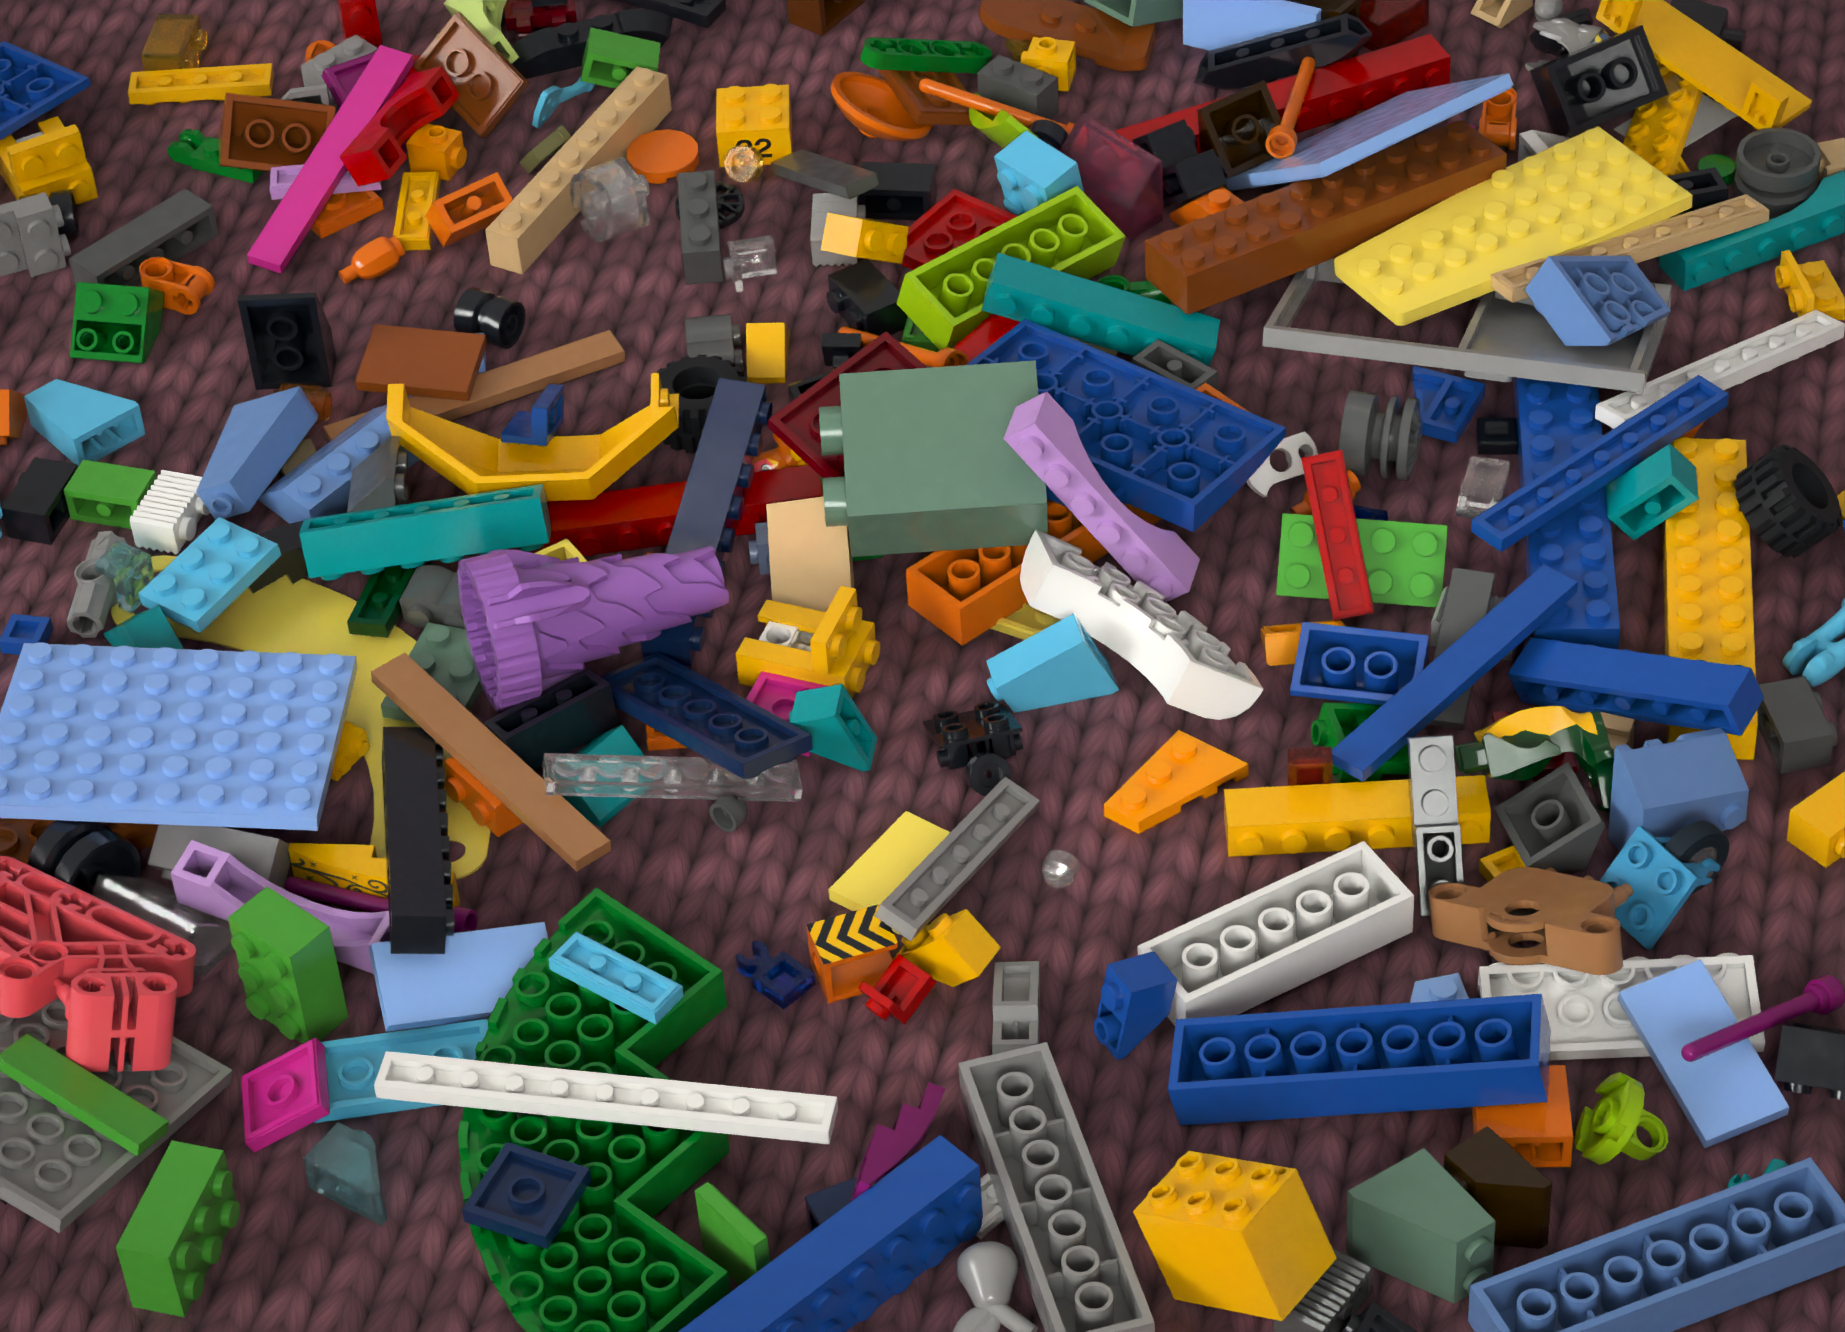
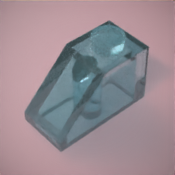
(348, 1171)

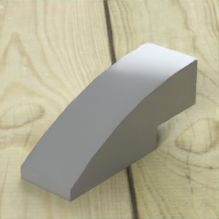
(1016, 1005)

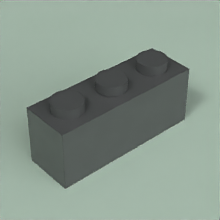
(700, 227)

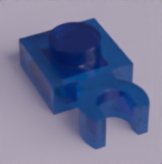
(777, 978)

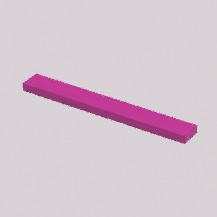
(324, 167)

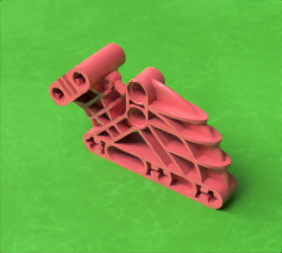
(96, 958)

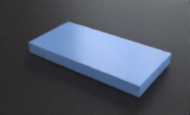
(1228, 22)
(452, 985)
(1721, 1091)

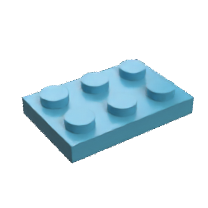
(210, 574)

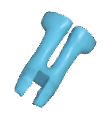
(1819, 653)

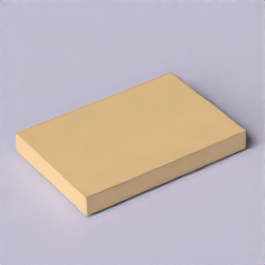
(806, 555)

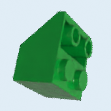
(115, 322)

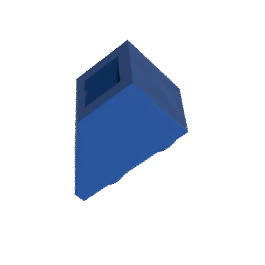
(1133, 1002)

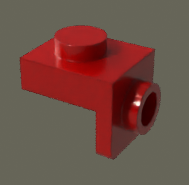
(898, 990)

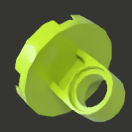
(1614, 1123)

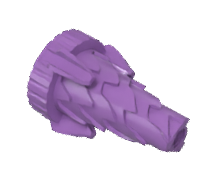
(546, 617)

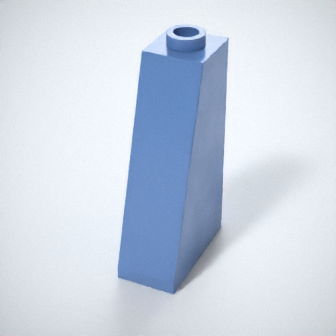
(253, 450)

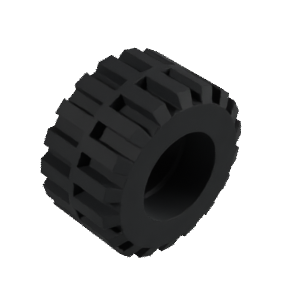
(695, 383)
(1788, 501)

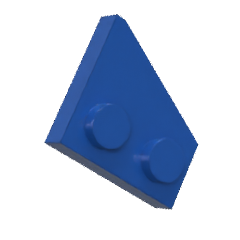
(1445, 402)

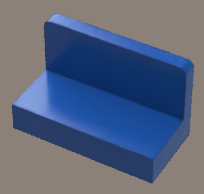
(540, 424)

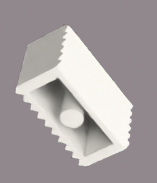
(168, 513)

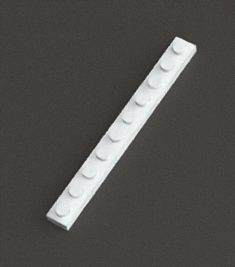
(607, 1097)

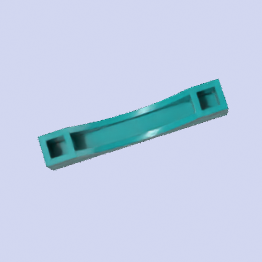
(1809, 223)

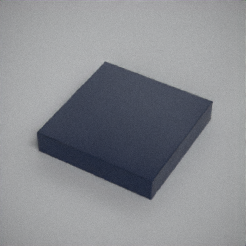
(526, 1195)

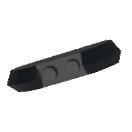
(564, 45)
(1282, 53)

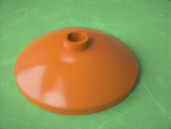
(874, 108)

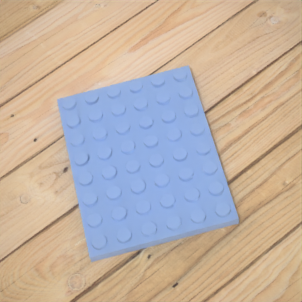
(172, 735)

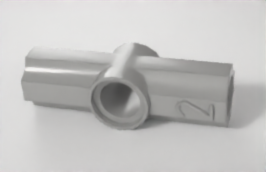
(94, 590)

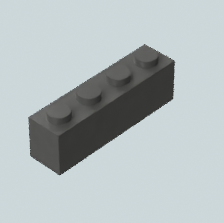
(164, 231)

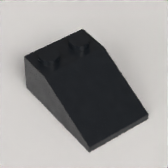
(1599, 82)
(287, 339)

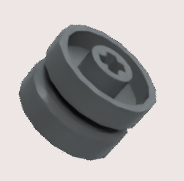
(1777, 168)

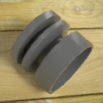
(1380, 435)

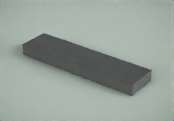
(825, 174)
(1465, 605)

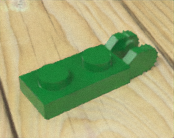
(203, 155)

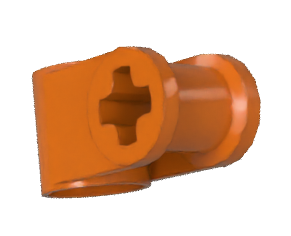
(1500, 120)
(177, 283)

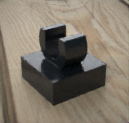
(840, 347)

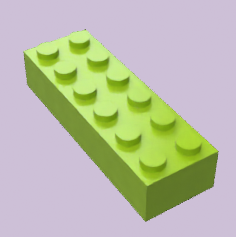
(1059, 234)

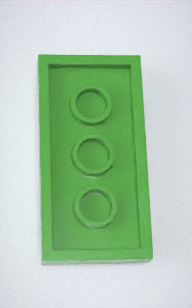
(1400, 559)

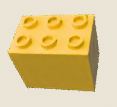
(1235, 1235)

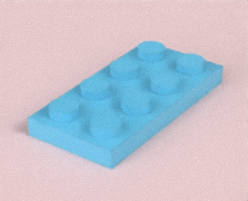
(355, 1063)

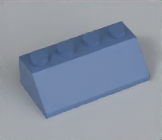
(324, 479)

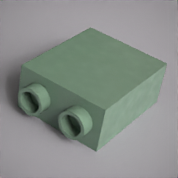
(931, 460)

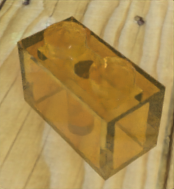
(174, 43)

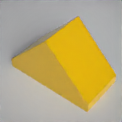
(767, 352)

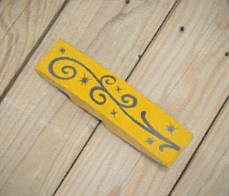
(346, 867)

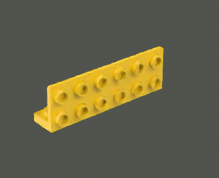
(1708, 62)
(1663, 125)

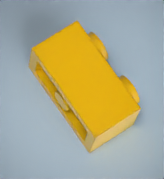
(351, 748)

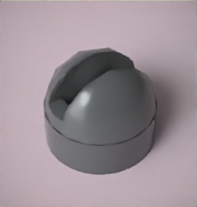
(729, 813)

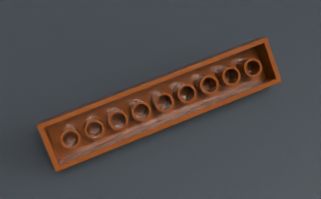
(1315, 217)

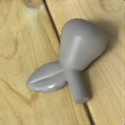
(988, 1276)

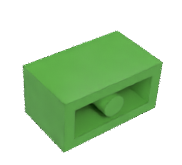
(613, 56)
(107, 492)

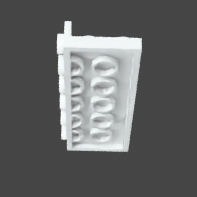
(1586, 1010)

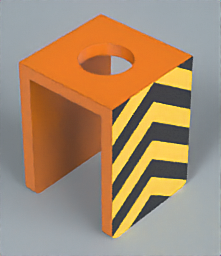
(849, 951)

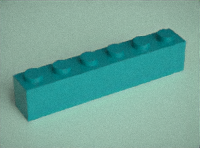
(1095, 310)
(425, 532)

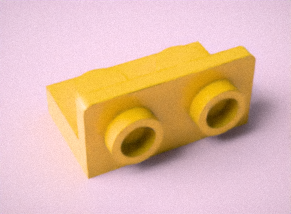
(1809, 287)

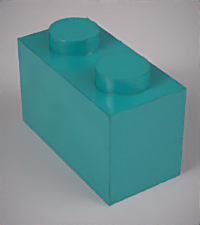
(1651, 492)

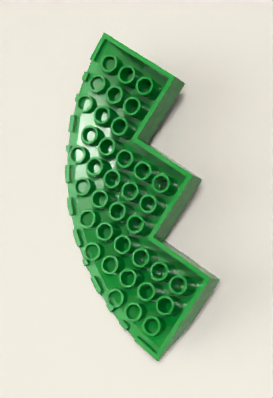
(610, 1259)

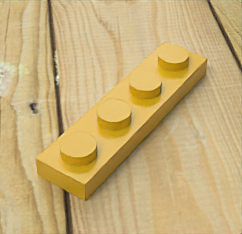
(200, 83)

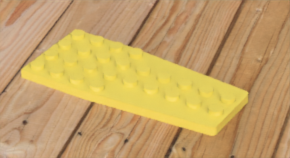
(1530, 211)

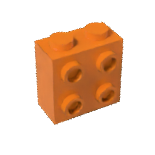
(1535, 1130)

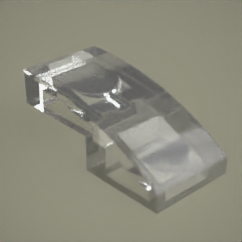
(1482, 486)

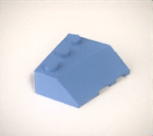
(1595, 298)
(1675, 786)

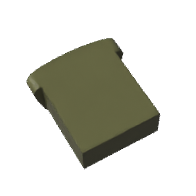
(545, 149)

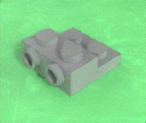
(32, 236)

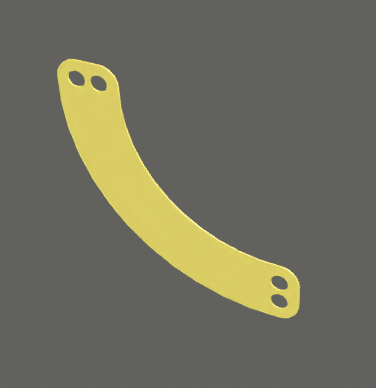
(314, 621)

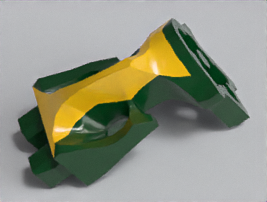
(1528, 740)

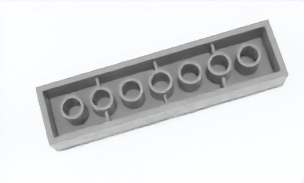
(1051, 1194)

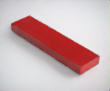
(1338, 535)

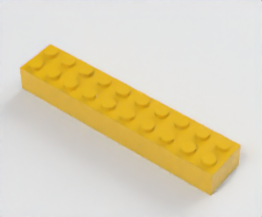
(1711, 573)

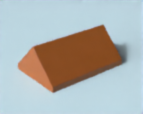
(269, 131)

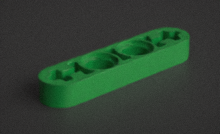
(925, 55)

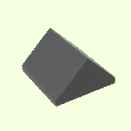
(1553, 822)

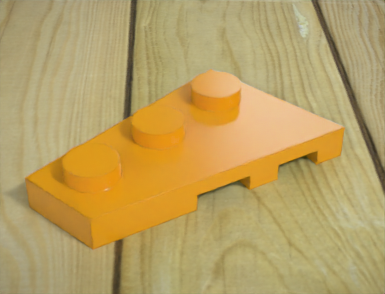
(1170, 779)

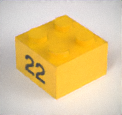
(756, 119)

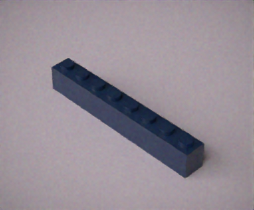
(715, 495)

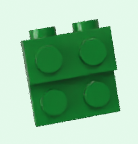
(1341, 719)

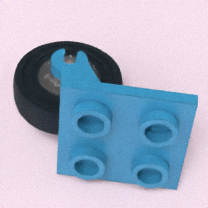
(1664, 875)

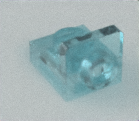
(129, 569)

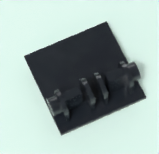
(987, 721)

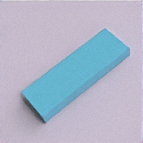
(616, 977)

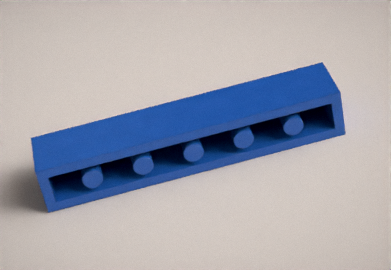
(1637, 685)

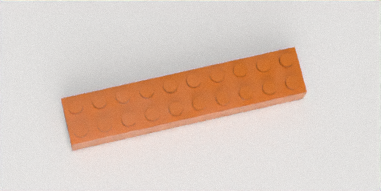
(974, 588)

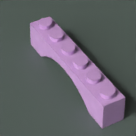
(1053, 450)
(222, 884)

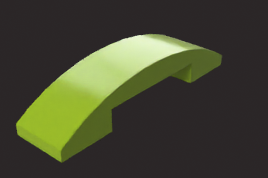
(1000, 129)

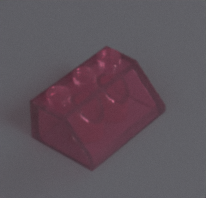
(1117, 176)

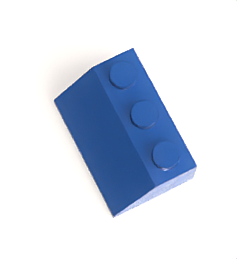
(1356, 663)

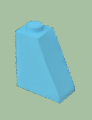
(83, 420)
(1051, 669)

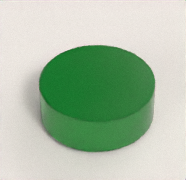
(1723, 164)

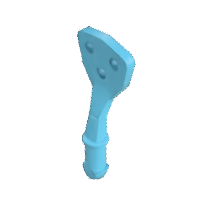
(553, 97)

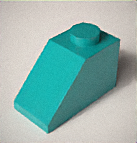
(144, 630)
(835, 726)

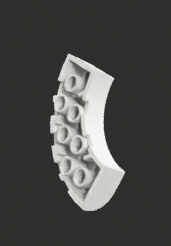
(1133, 621)

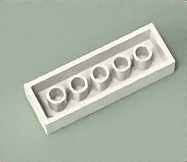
(1284, 934)

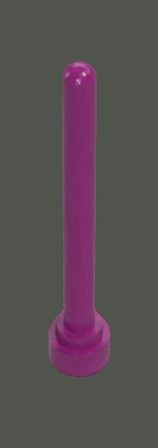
(465, 918)
(1819, 996)

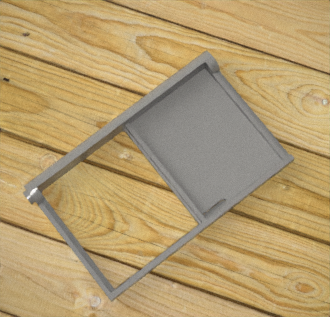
(1498, 344)

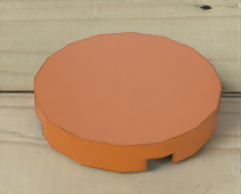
(663, 155)

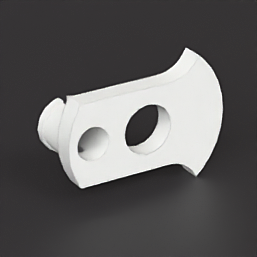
(1266, 476)

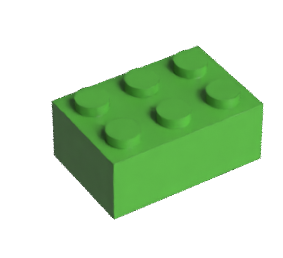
(288, 967)
(178, 1229)

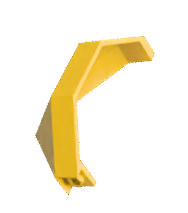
(566, 467)

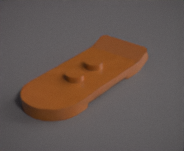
(1094, 32)

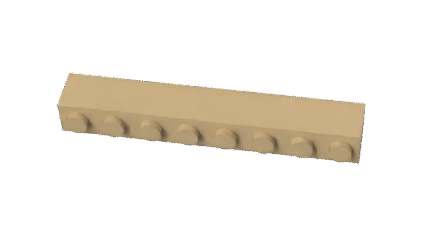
(545, 202)

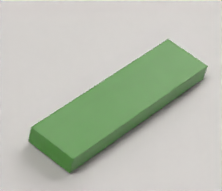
(82, 1094)

